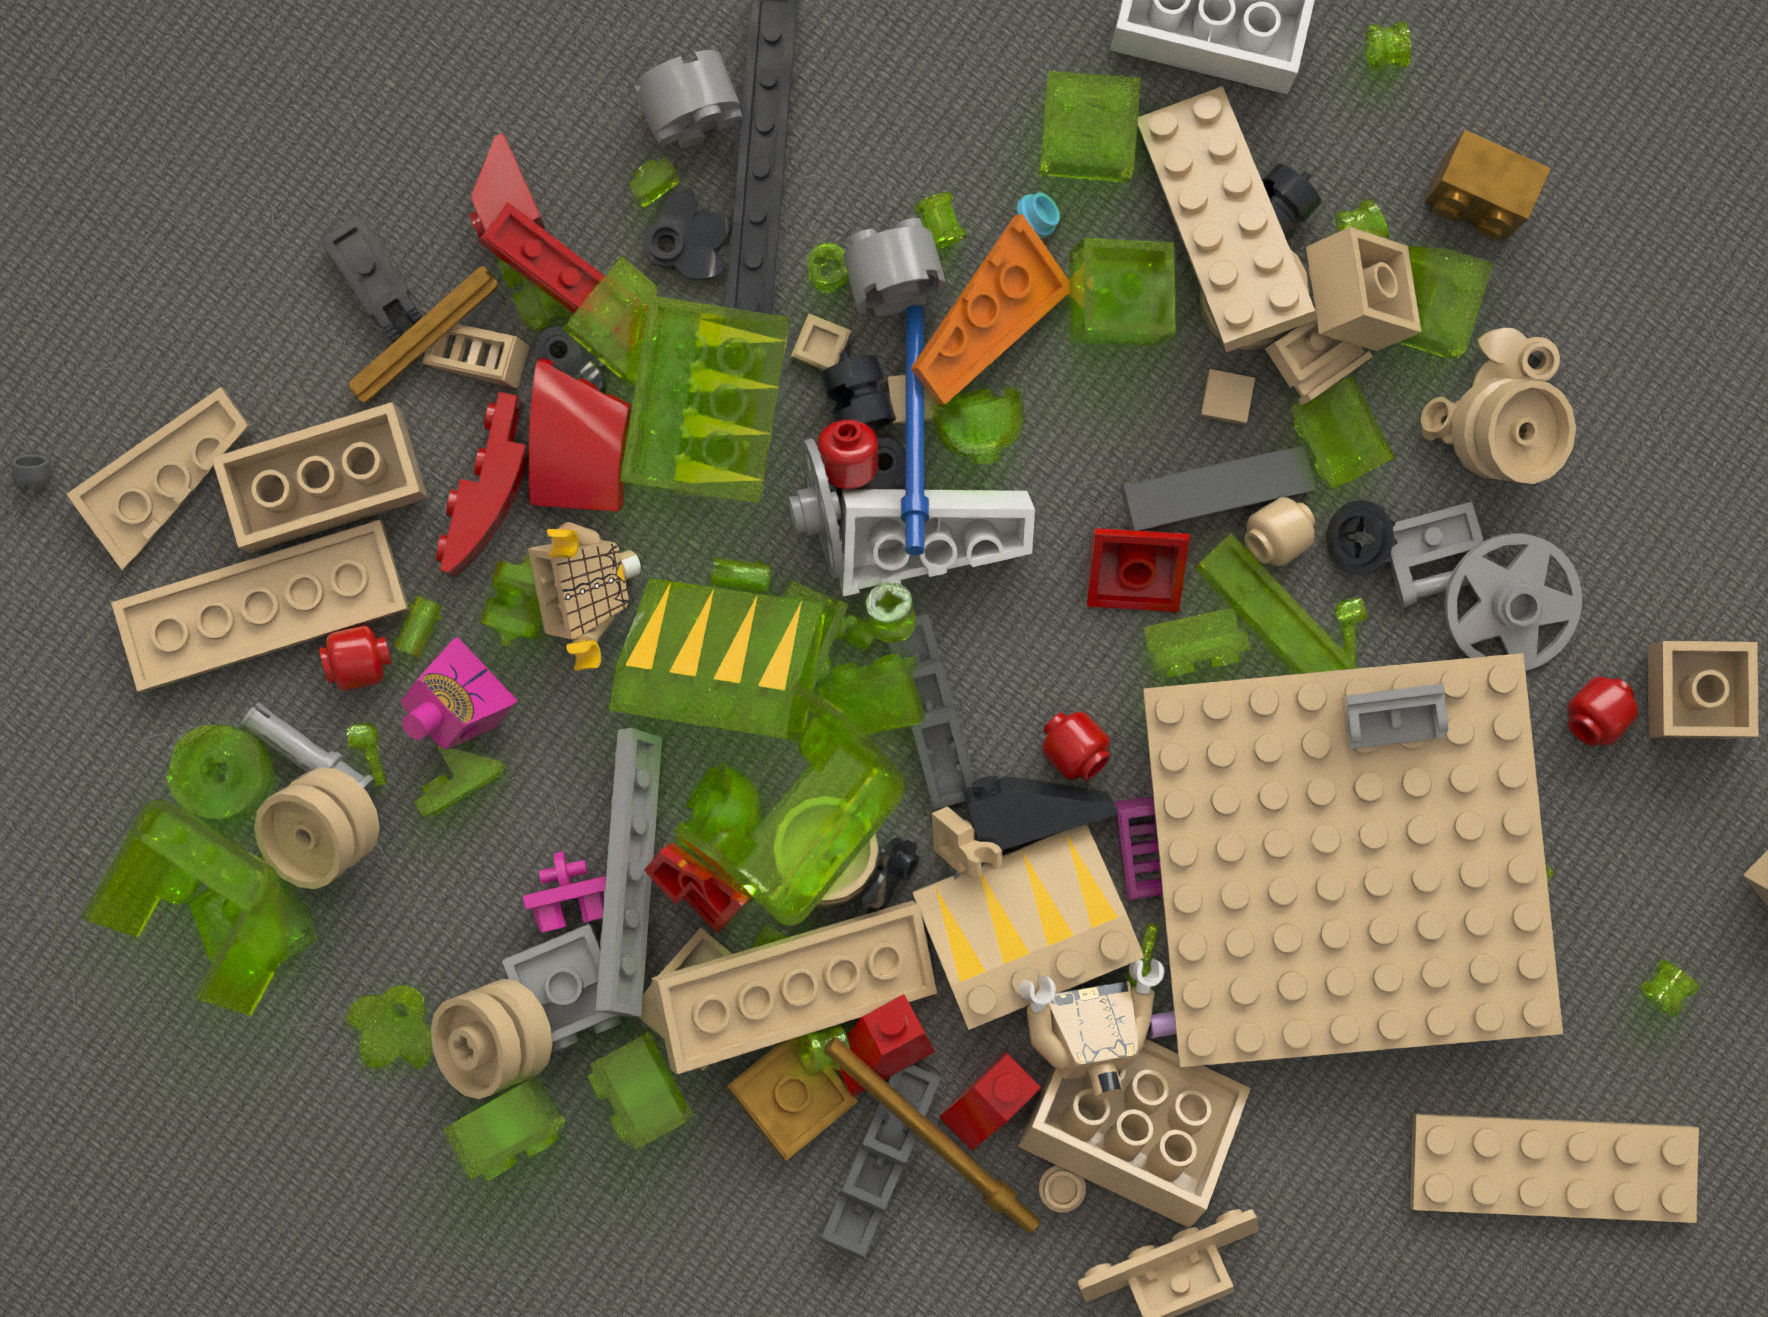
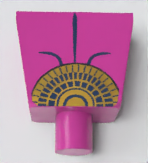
(455, 699)

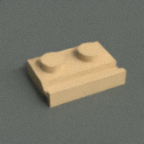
(1314, 360)

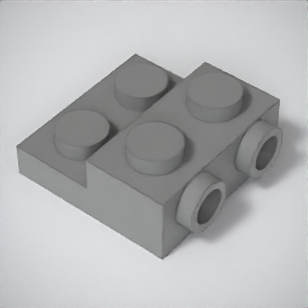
(565, 983)

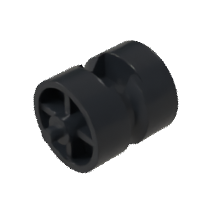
(1290, 197)
(856, 391)

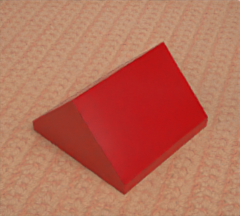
(1136, 569)

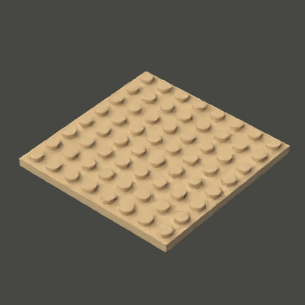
(1346, 888)

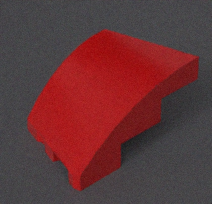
(575, 442)
(703, 889)

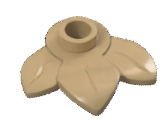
(1509, 355)

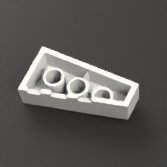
(1227, 39)
(960, 531)

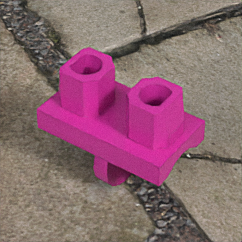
(548, 903)

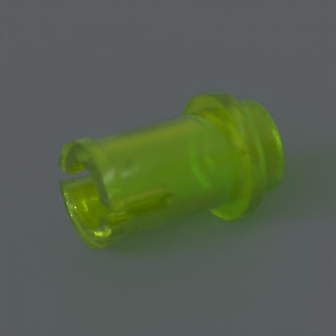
(741, 574)
(418, 625)

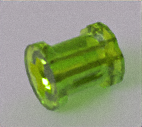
(940, 219)
(819, 257)

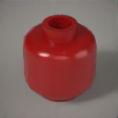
(848, 455)
(354, 658)
(1602, 711)
(1076, 745)

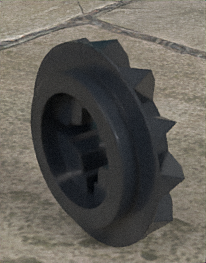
(1346, 551)

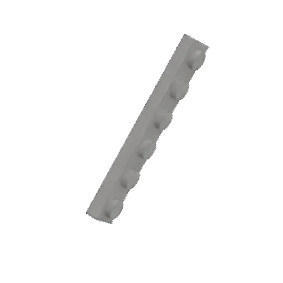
(627, 884)

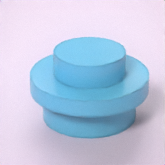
(1040, 213)

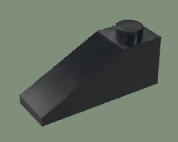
(1023, 810)

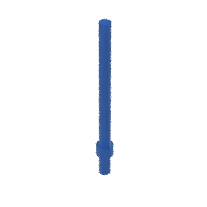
(914, 503)

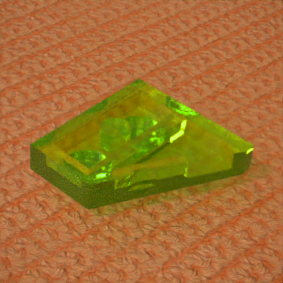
(614, 319)

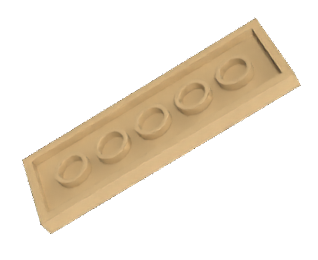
(1225, 219)
(260, 606)
(793, 986)
(1554, 1168)

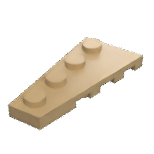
(152, 480)

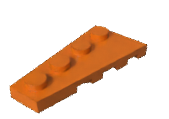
(998, 305)

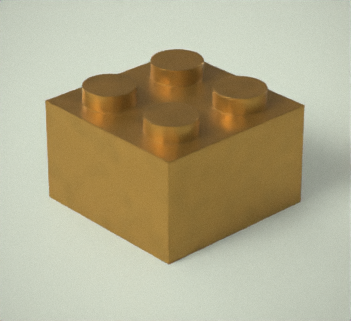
(1486, 186)

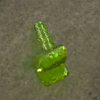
(1349, 613)
(859, 632)
(366, 737)
(1146, 947)

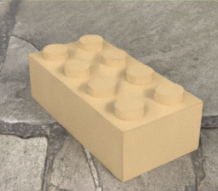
(319, 478)

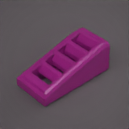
(1131, 809)

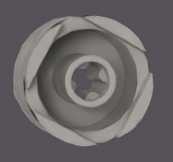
(688, 99)
(893, 268)

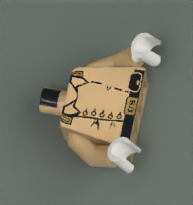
(1093, 1027)

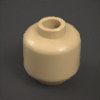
(1280, 531)

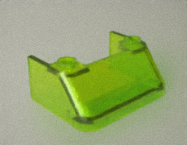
(815, 824)
(168, 860)

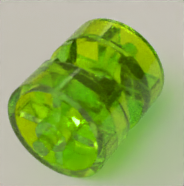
(515, 605)

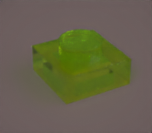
(653, 180)

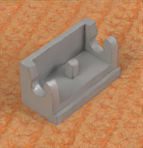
(1395, 716)

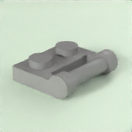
(1428, 540)

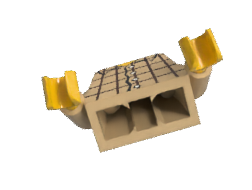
(581, 587)

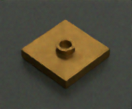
(786, 1101)

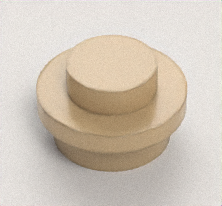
(1061, 1189)

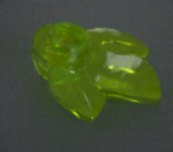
(387, 1032)

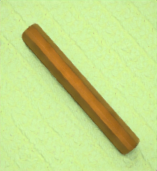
(423, 334)

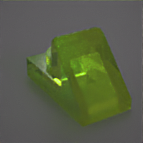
(470, 775)

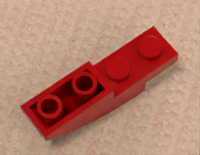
(482, 506)

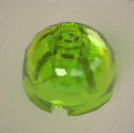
(980, 423)
(721, 801)

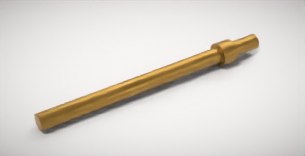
(996, 1193)

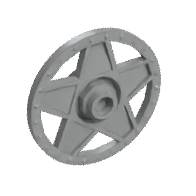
(818, 509)
(1513, 599)

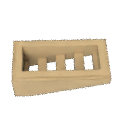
(504, 360)

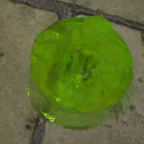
(194, 765)

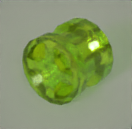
(1388, 45)
(1365, 218)
(901, 618)
(1669, 988)
(811, 1049)

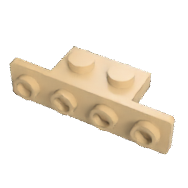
(1176, 1274)

